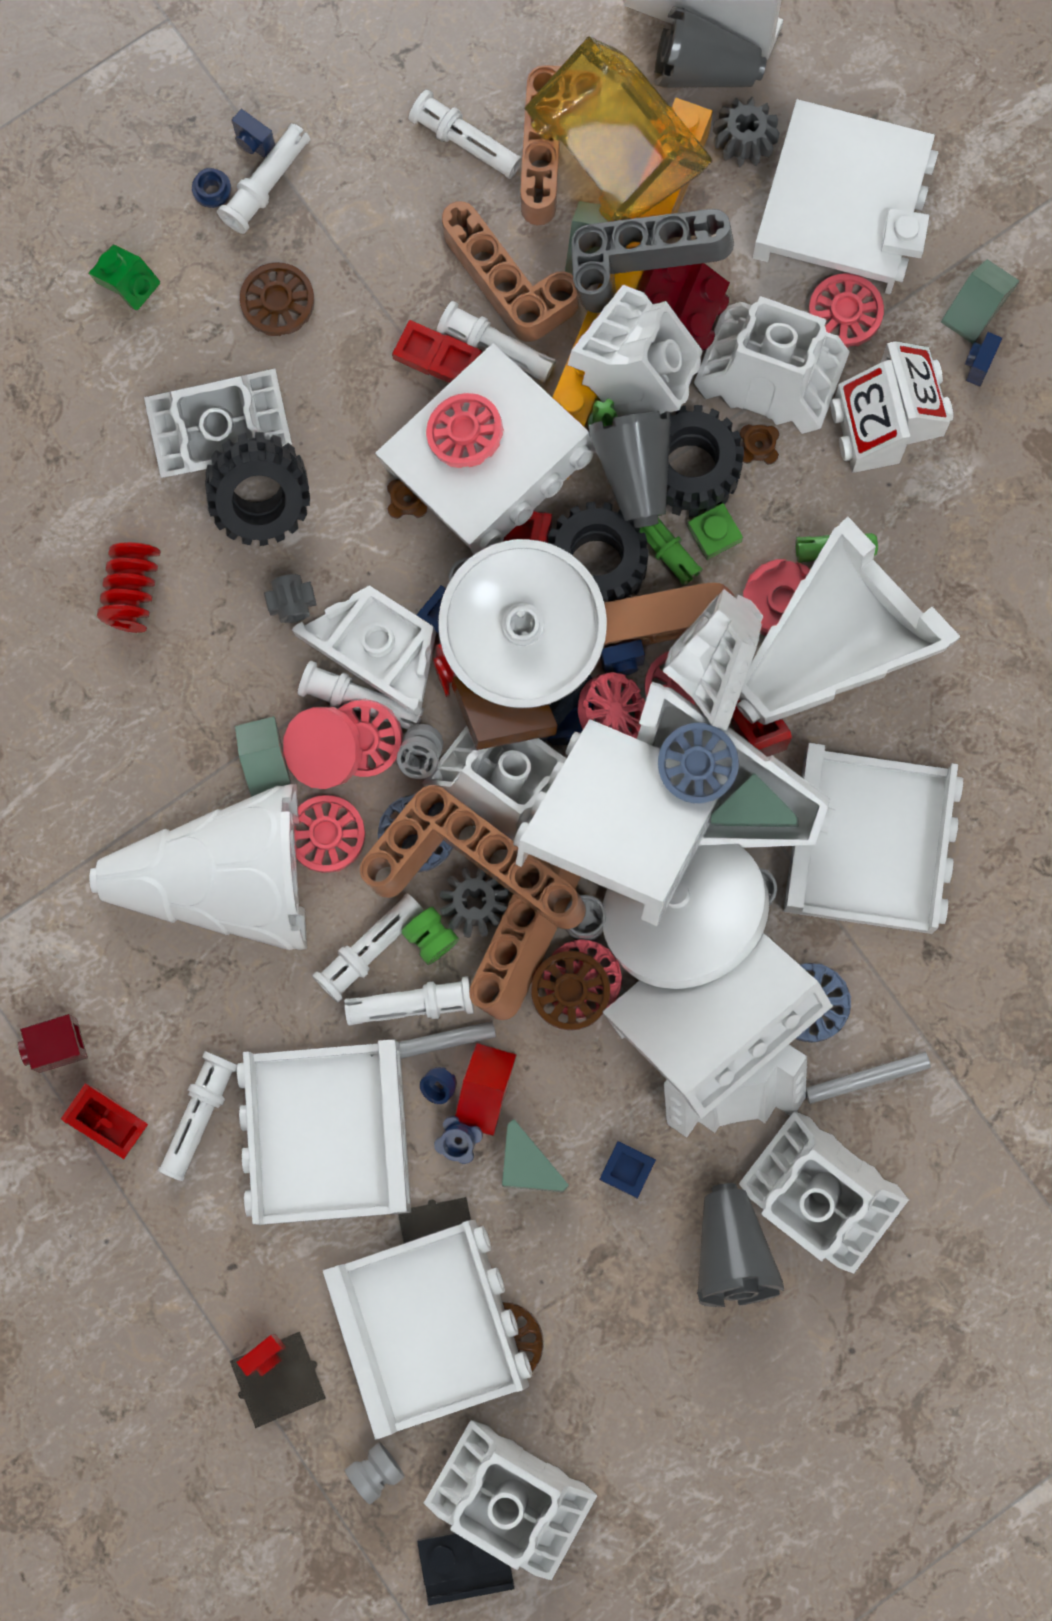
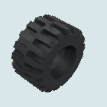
(716, 438)
(263, 518)
(607, 527)

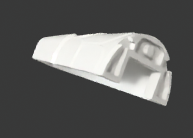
(839, 633)
(668, 710)
(217, 872)

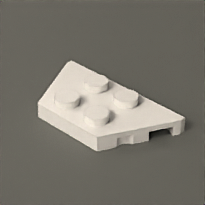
(377, 644)

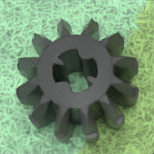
(745, 131)
(474, 916)

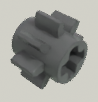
(290, 598)

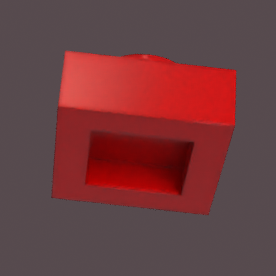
(417, 346)
(452, 359)
(262, 1357)

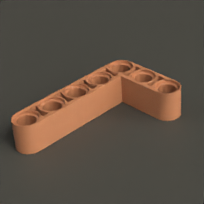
(477, 849)
(511, 938)

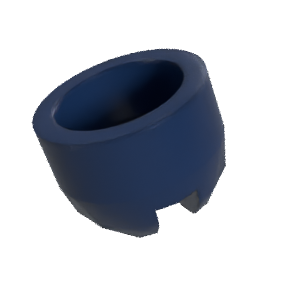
(434, 1093)

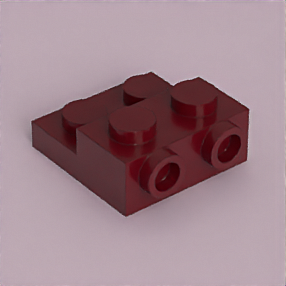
(693, 293)

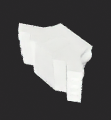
(637, 355)
(773, 363)
(198, 419)
(716, 655)
(497, 780)
(776, 1084)
(822, 1194)
(509, 1501)

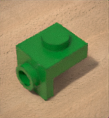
(125, 275)

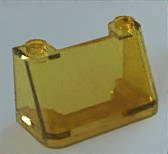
(617, 130)

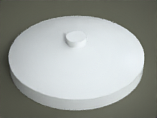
(522, 623)
(705, 928)

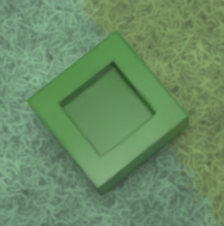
(715, 531)

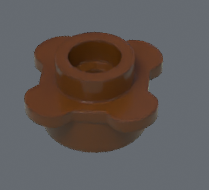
(764, 434)
(398, 506)

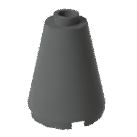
(705, 55)
(636, 463)
(734, 1252)

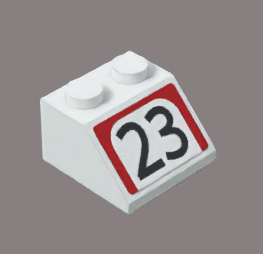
(920, 391)
(871, 419)

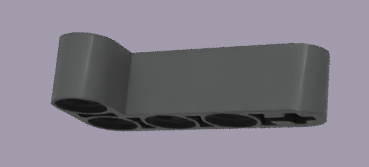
(650, 254)

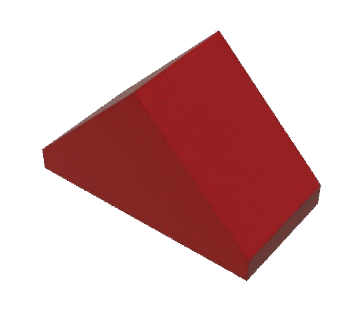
(766, 738)
(485, 1088)
(104, 1120)

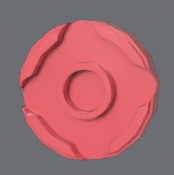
(772, 589)
(322, 747)

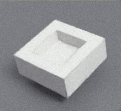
(905, 233)

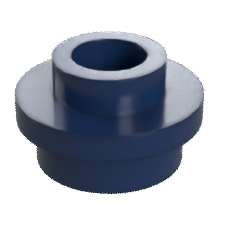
(207, 178)

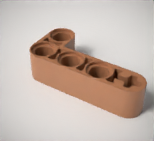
(536, 149)
(501, 269)
(658, 615)

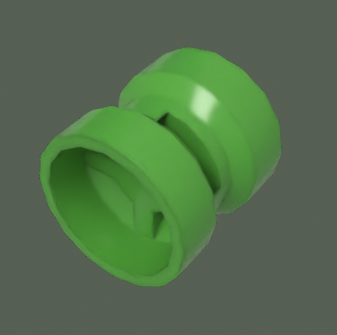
(430, 935)

